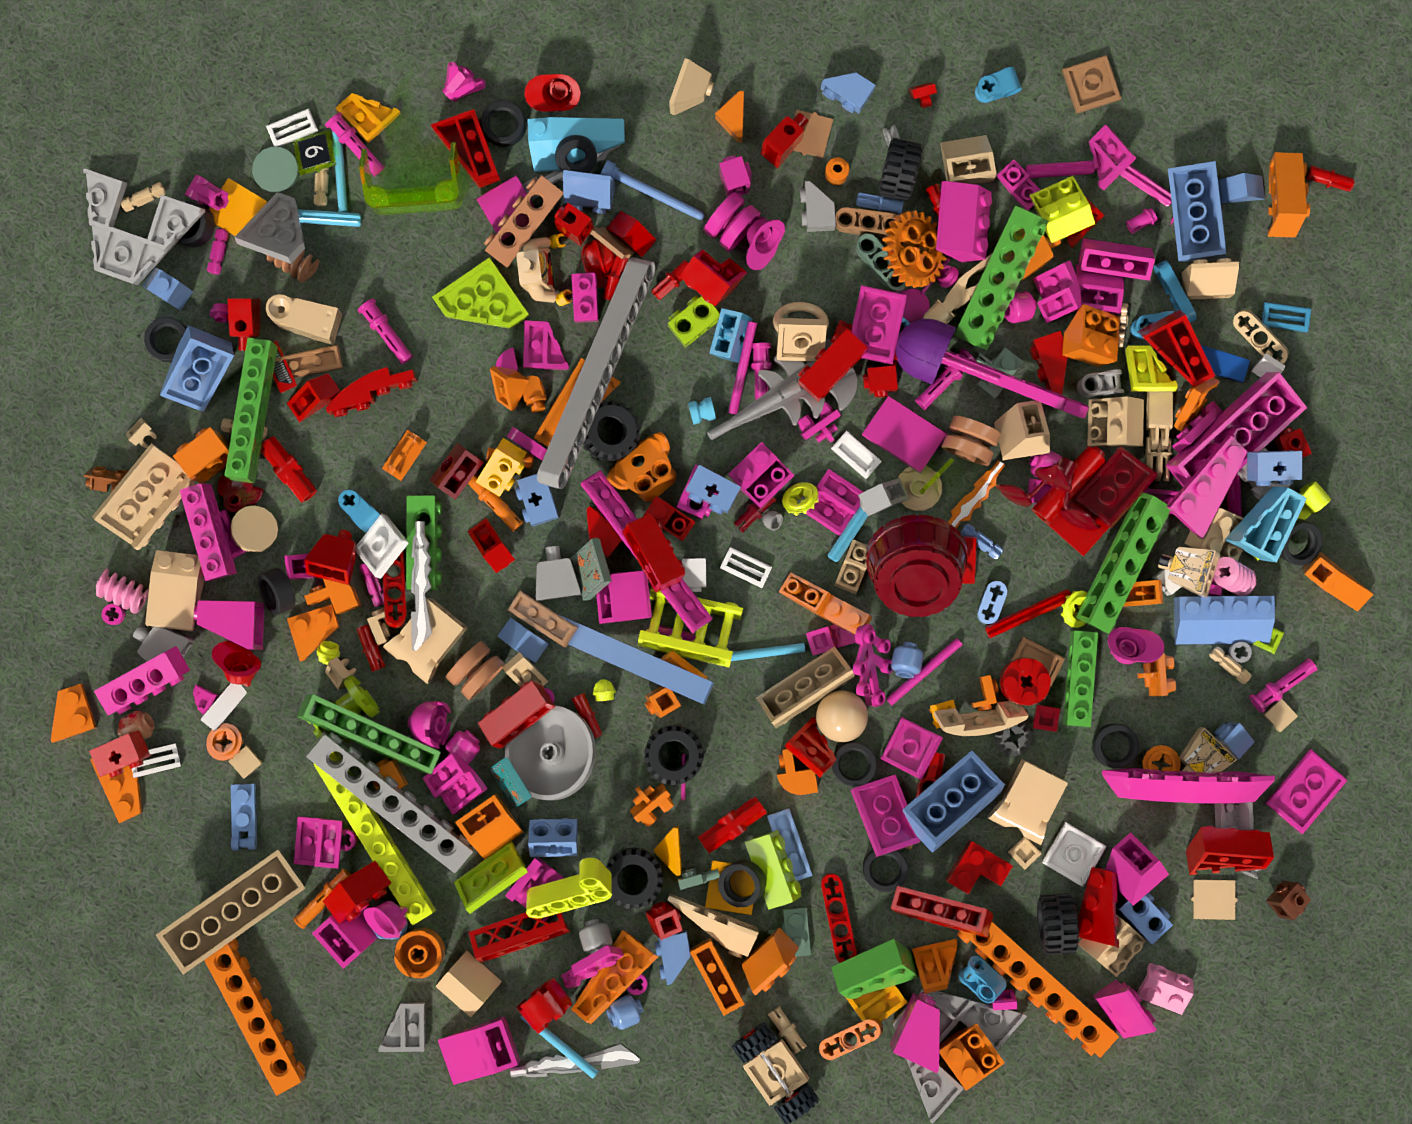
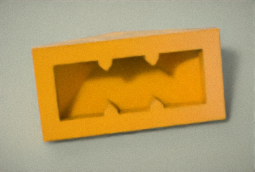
(670, 852)

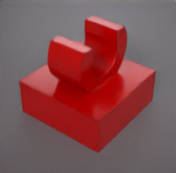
(923, 93)

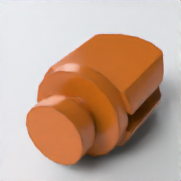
(535, 394)

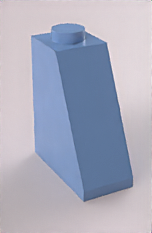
(167, 288)

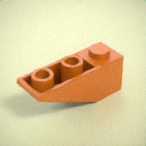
(1337, 582)

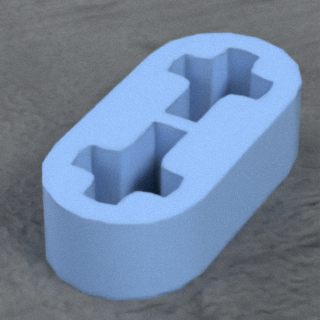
(997, 604)

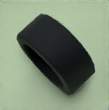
(500, 106)
(205, 230)
(151, 331)
(1312, 548)
(276, 591)
(1133, 746)
(867, 776)
(890, 886)
(727, 891)

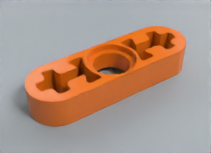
(869, 1037)

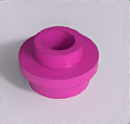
(948, 276)
(220, 312)

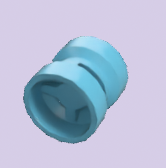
(702, 410)

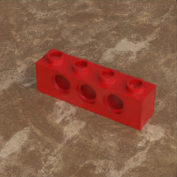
(942, 911)

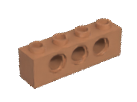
(550, 196)

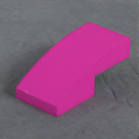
(828, 637)

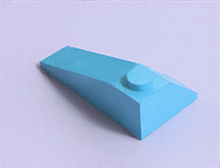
(546, 134)

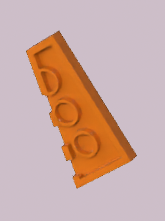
(552, 419)
(614, 980)

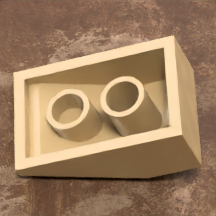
(174, 590)

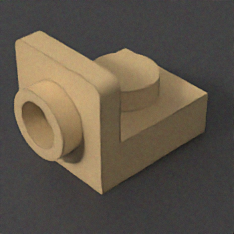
(380, 631)

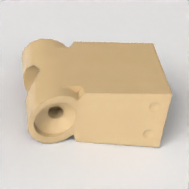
(305, 317)
(426, 659)
(1029, 801)

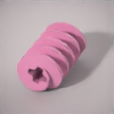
(1235, 576)
(120, 592)

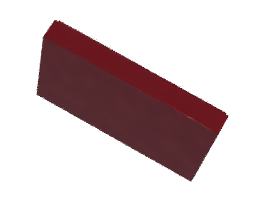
(1115, 487)

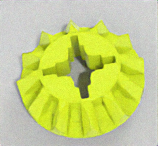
(796, 493)
(1069, 611)

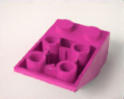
(1124, 1010)
(479, 1051)

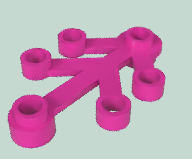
(866, 637)

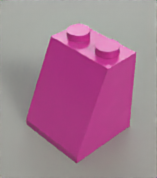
(233, 620)
(919, 1032)

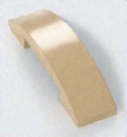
(982, 722)

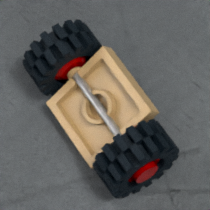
(776, 1073)

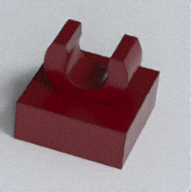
(1046, 718)

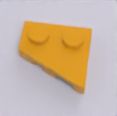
(366, 116)

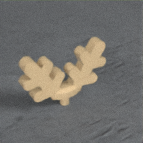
(1123, 324)

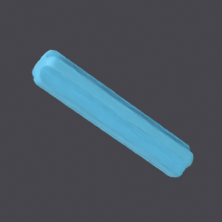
(330, 218)
(847, 535)

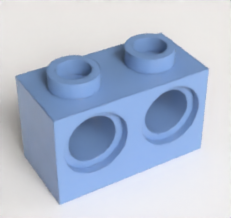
(553, 837)
(1141, 918)

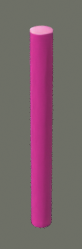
(742, 367)
(925, 670)

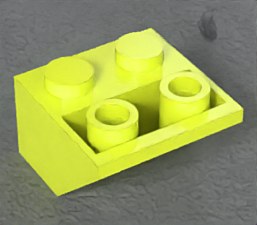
(1064, 208)

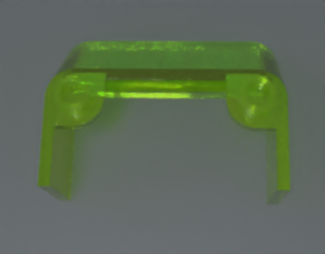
(442, 197)

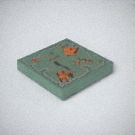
(591, 569)

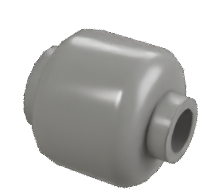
(595, 936)

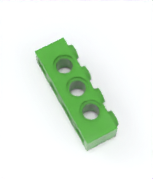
(415, 508)
(1080, 678)

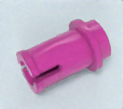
(1142, 220)

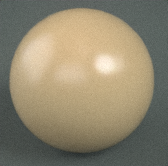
(842, 716)

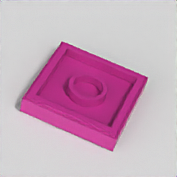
(911, 748)

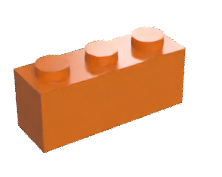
(717, 976)

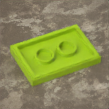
(490, 877)

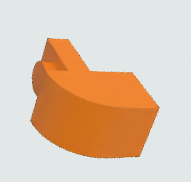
(342, 596)
(795, 782)

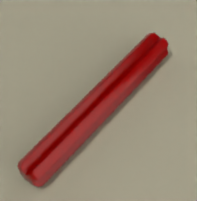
(1027, 614)

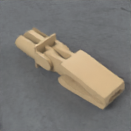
(956, 297)
(1158, 423)

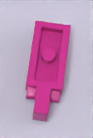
(1199, 425)
(590, 965)

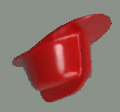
(552, 92)
(598, 260)
(236, 662)

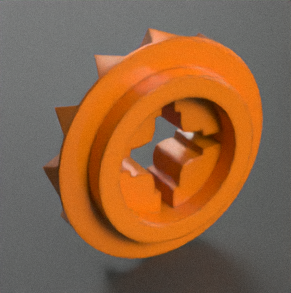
(217, 750)
(1169, 757)

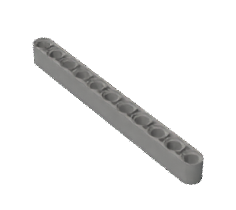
(596, 373)

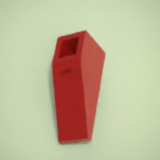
(1050, 358)

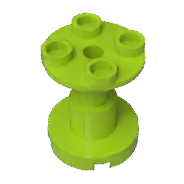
(354, 700)

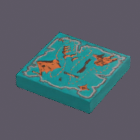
(510, 782)

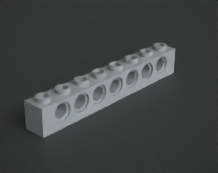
(450, 857)

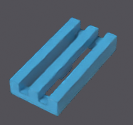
(1265, 315)

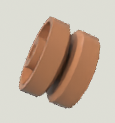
(971, 440)
(473, 668)

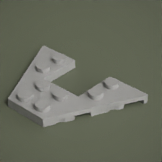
(124, 253)
(940, 1088)

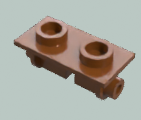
(99, 478)

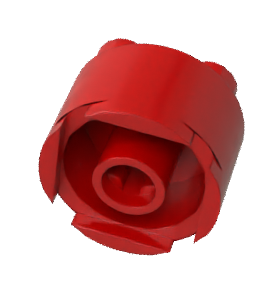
(1038, 681)
(544, 1005)

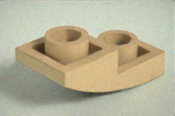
(852, 568)

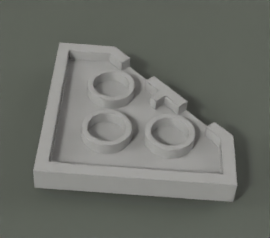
(275, 230)

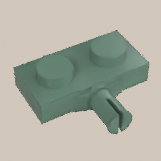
(1005, 362)
(692, 877)
(796, 928)

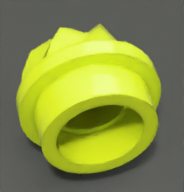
(327, 651)
(604, 690)

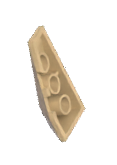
(728, 931)

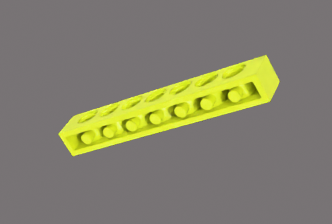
(380, 848)

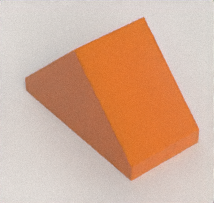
(731, 116)
(508, 386)
(1145, 593)

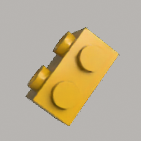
(501, 467)

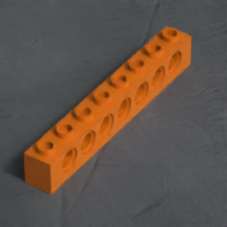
(245, 1016)
(1102, 1036)

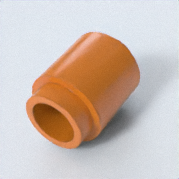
(833, 177)

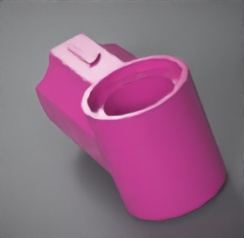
(206, 193)

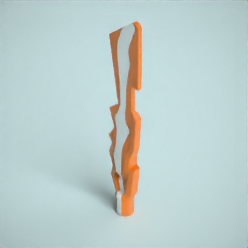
(971, 501)

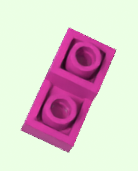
(1018, 184)

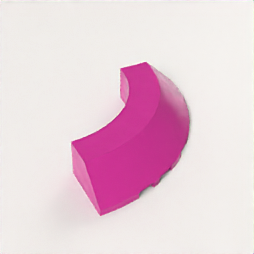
(1187, 786)

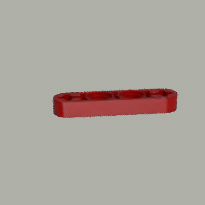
(399, 583)
(840, 918)

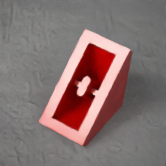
(631, 233)

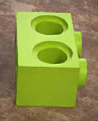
(698, 324)

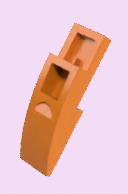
(823, 603)

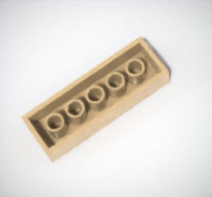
(230, 912)

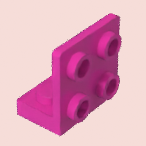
(538, 874)

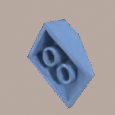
(588, 191)
(197, 368)

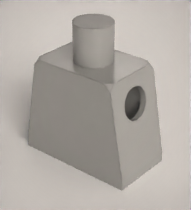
(556, 577)
(159, 641)

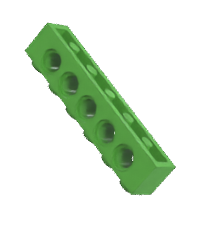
(991, 282)
(251, 410)
(1123, 562)
(368, 734)

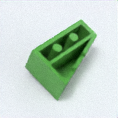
(875, 970)

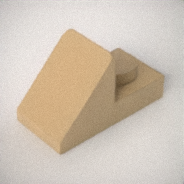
(523, 671)

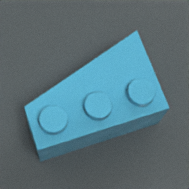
(1268, 524)

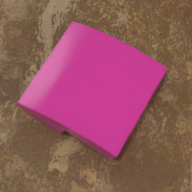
(499, 202)
(1058, 291)
(836, 502)
(455, 783)
(318, 842)

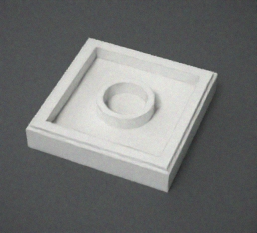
(381, 545)
(1073, 854)

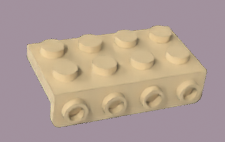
(144, 497)

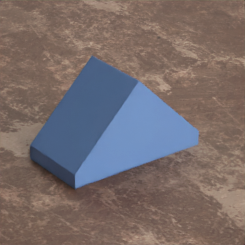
(1241, 188)
(523, 640)

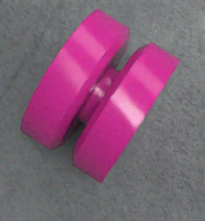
(731, 222)

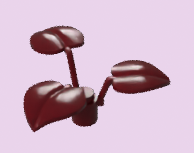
(1058, 476)

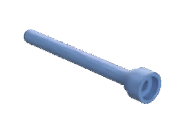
(611, 170)

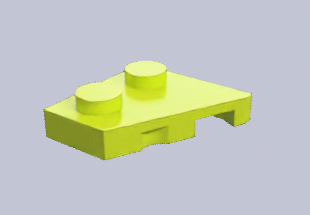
(1146, 371)

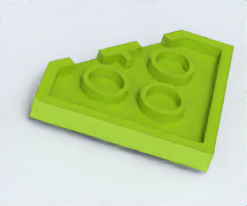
(482, 298)

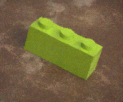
(770, 855)

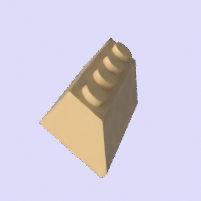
(805, 687)

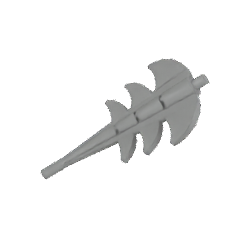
(786, 395)

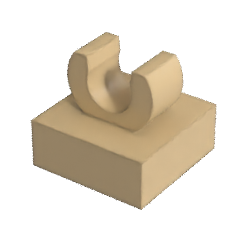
(139, 431)
(337, 672)

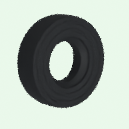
(576, 142)

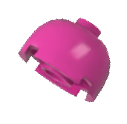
(429, 723)

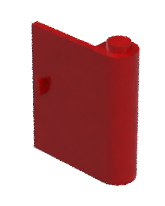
(1052, 501)

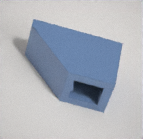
(848, 89)
(1234, 738)
(675, 954)

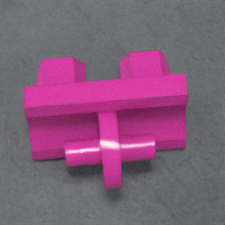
(809, 428)

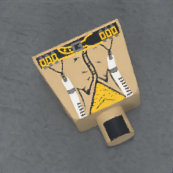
(1191, 568)
(1205, 754)

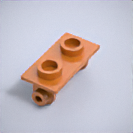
(404, 455)

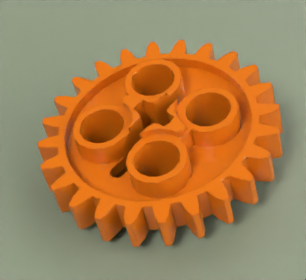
(913, 249)

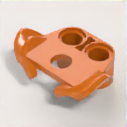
(626, 476)

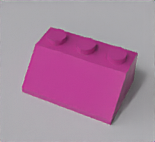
(963, 221)

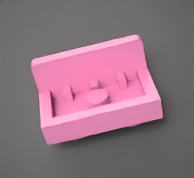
(1166, 988)

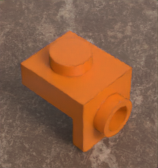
(989, 688)

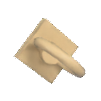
(800, 337)

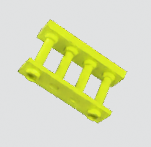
(697, 648)

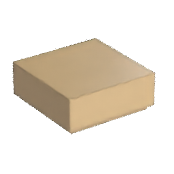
(1280, 715)
(245, 762)
(1024, 852)

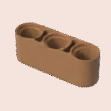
(858, 216)

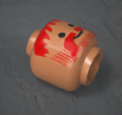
(136, 721)

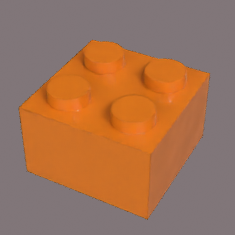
(204, 455)

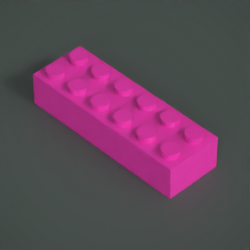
(1250, 420)

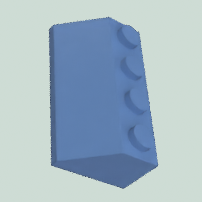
(1197, 212)
(1223, 619)
(952, 801)

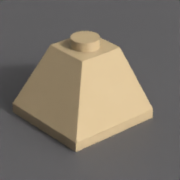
(690, 88)

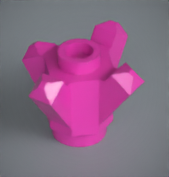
(461, 82)

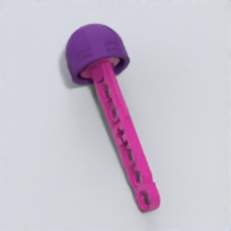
(924, 347)

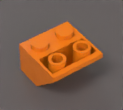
(1092, 337)
(489, 826)
(769, 961)
(970, 1055)

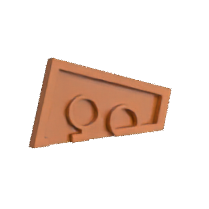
(122, 793)

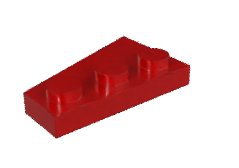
(1098, 910)

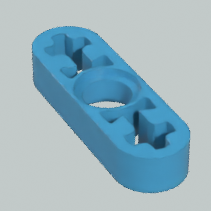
(1174, 289)

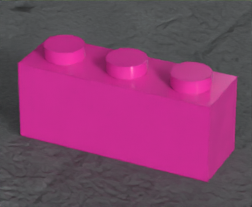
(1116, 259)

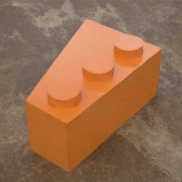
(1288, 194)

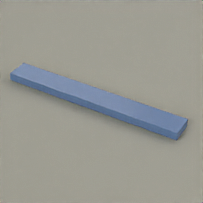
(640, 663)

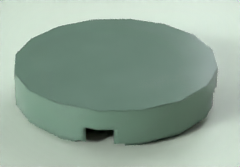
(275, 170)

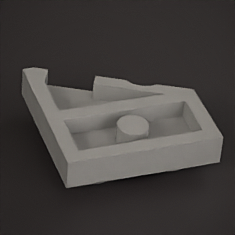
(406, 1030)

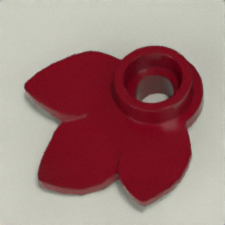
(243, 491)

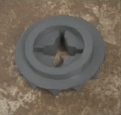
(1010, 748)

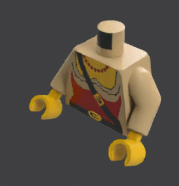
(536, 270)

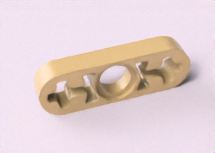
(1278, 345)

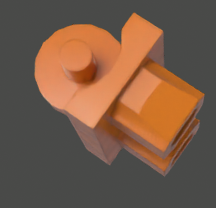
(1155, 676)
(648, 801)

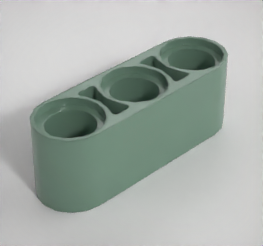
(872, 256)

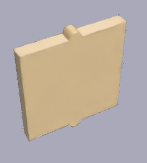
(1214, 899)

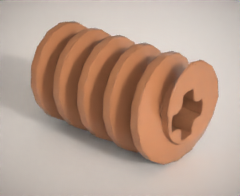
(300, 267)

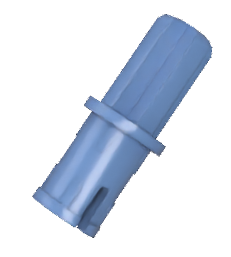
(879, 203)

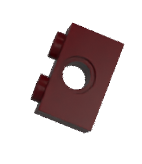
(456, 471)

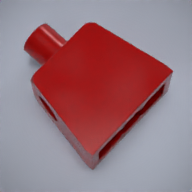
(784, 139)
(244, 311)
(332, 558)

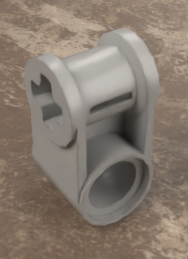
(1105, 384)

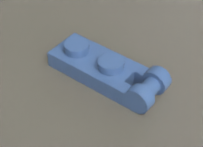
(243, 816)

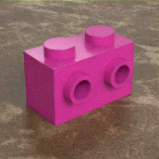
(735, 175)

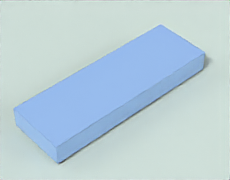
(785, 825)

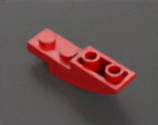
(360, 392)

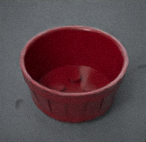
(917, 564)

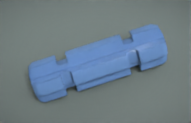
(983, 541)

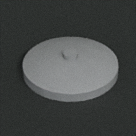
(554, 754)

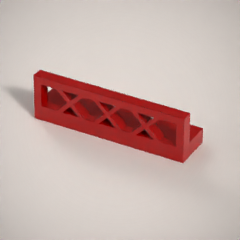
(515, 942)

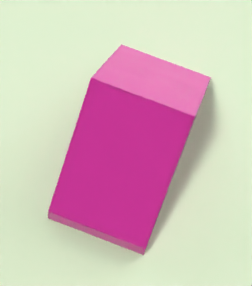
(296, 567)

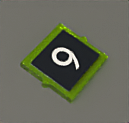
(314, 152)

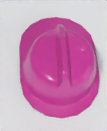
(764, 239)
(1135, 645)
(386, 919)

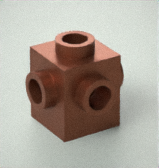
(1288, 900)

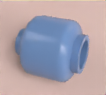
(907, 660)
(624, 1012)

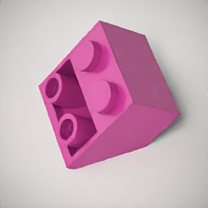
(1100, 290)
(760, 475)
(624, 598)
(1135, 868)
(346, 939)

